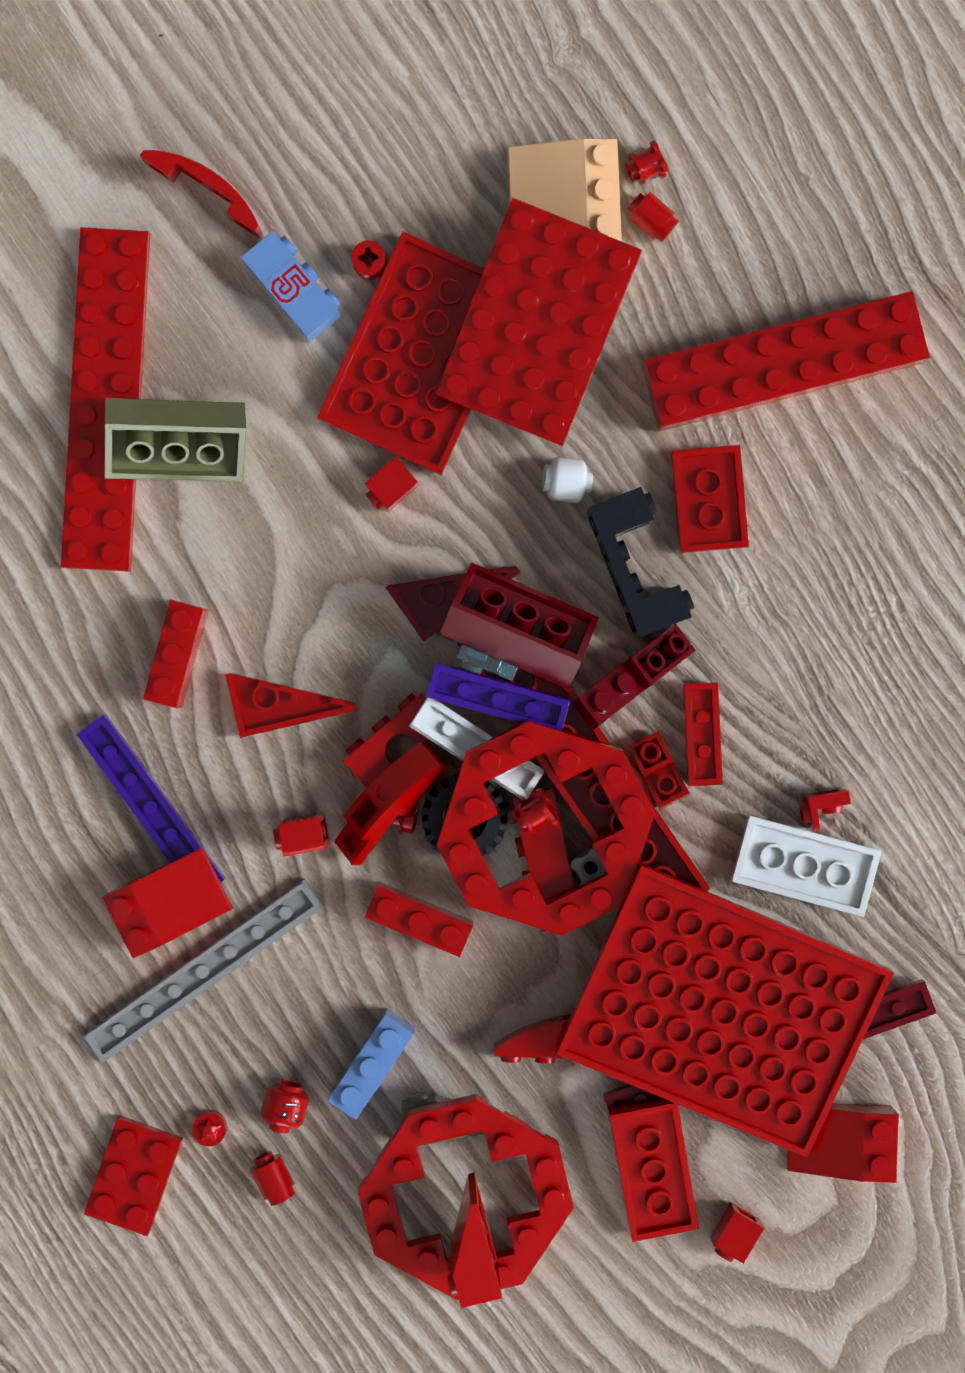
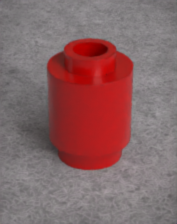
(652, 216)
(272, 1178)

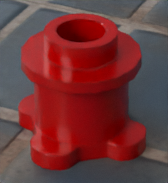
(646, 164)
(536, 813)

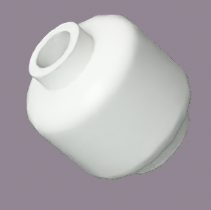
(566, 480)

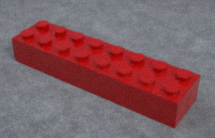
(785, 361)

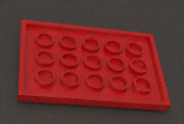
(538, 321)
(401, 354)

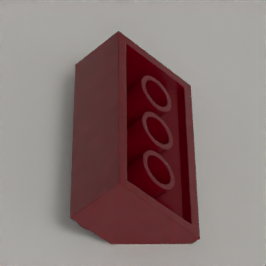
(519, 625)

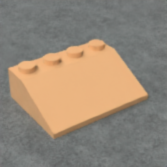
(570, 180)

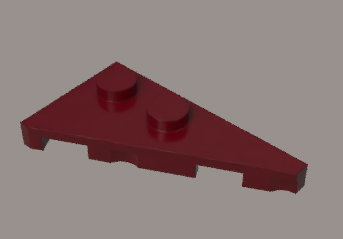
(429, 600)

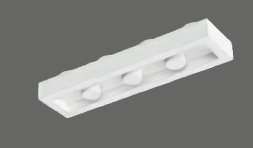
(459, 735)

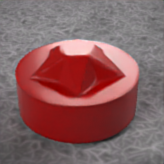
(209, 1128)

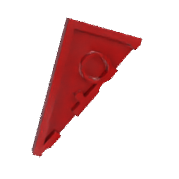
(270, 706)

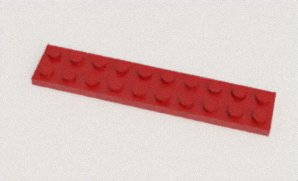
(104, 365)

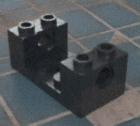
(614, 519)

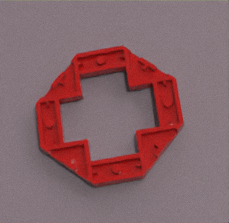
(522, 898)
(506, 1138)

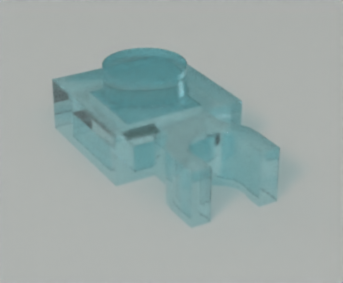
(476, 661)

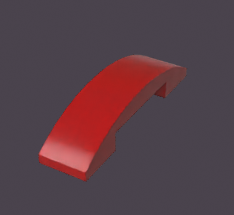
(172, 164)

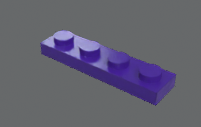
(496, 696)

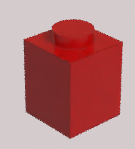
(390, 485)
(736, 1234)

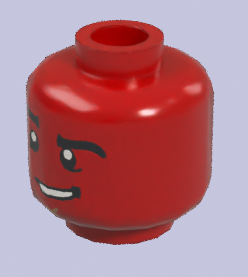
(284, 1106)

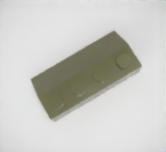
(174, 440)

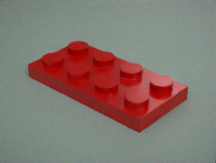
(653, 1169)

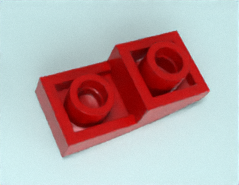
(658, 770)

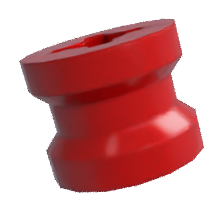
(369, 267)

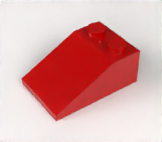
(167, 902)
(853, 1145)
(474, 1262)

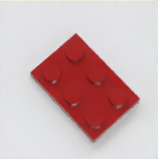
(709, 499)
(133, 1175)

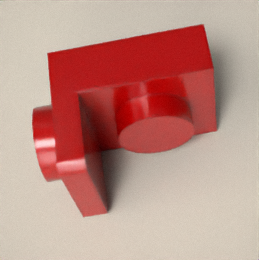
(828, 801)

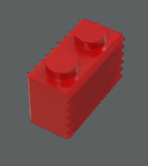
(302, 834)

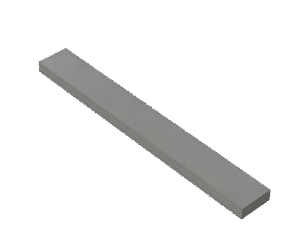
(203, 971)

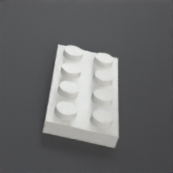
(806, 865)

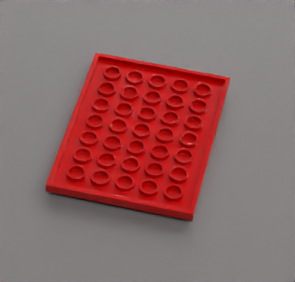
(723, 1010)

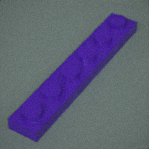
(140, 791)

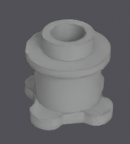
(581, 859)

